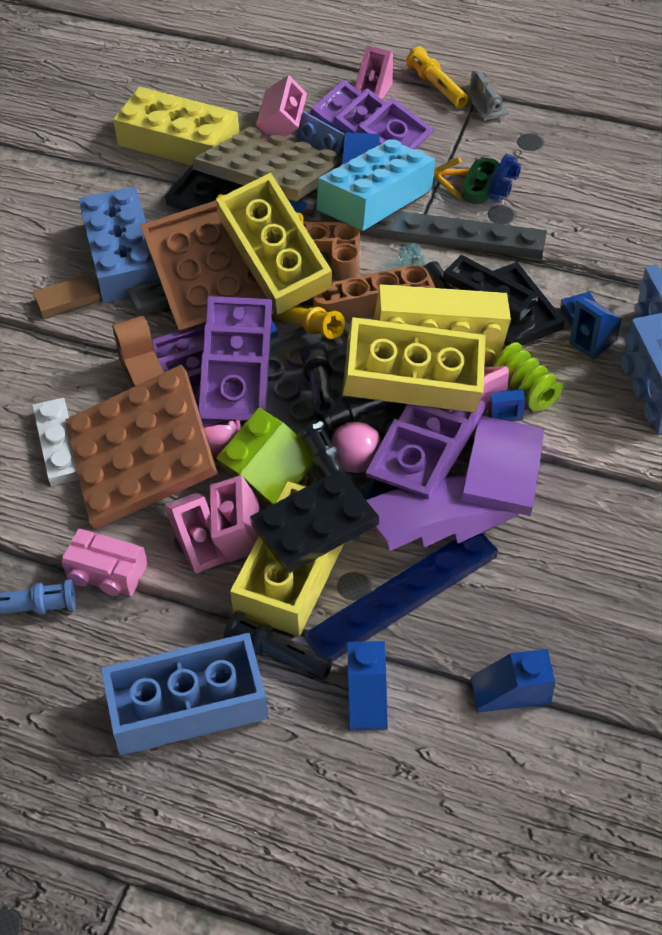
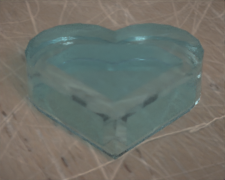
(411, 255)

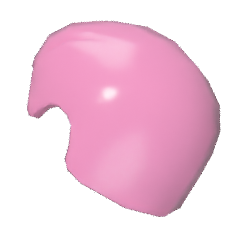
(221, 435)
(356, 445)

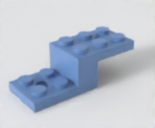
(644, 346)

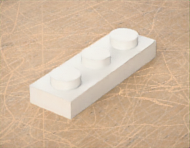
(55, 441)

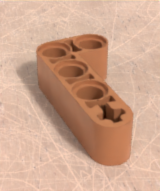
(340, 244)
(359, 295)
(136, 350)

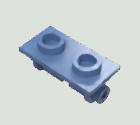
(320, 134)

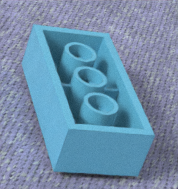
(375, 184)

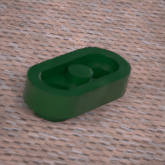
(478, 180)

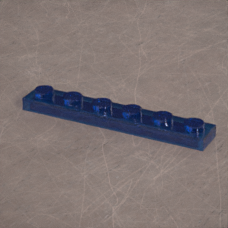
(400, 596)

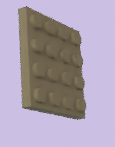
(255, 154)

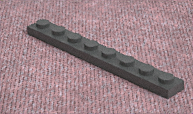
(454, 233)

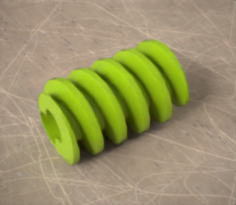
(527, 374)

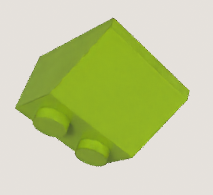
(266, 456)

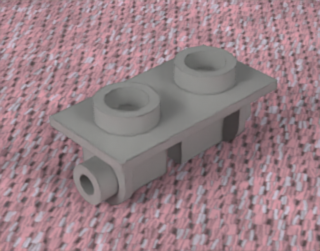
(484, 97)

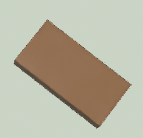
(66, 296)

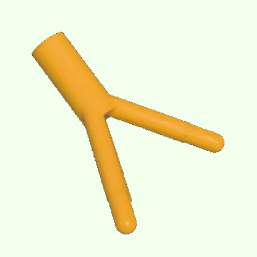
(444, 170)

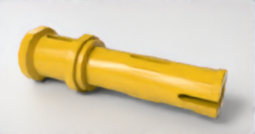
(430, 71)
(314, 320)

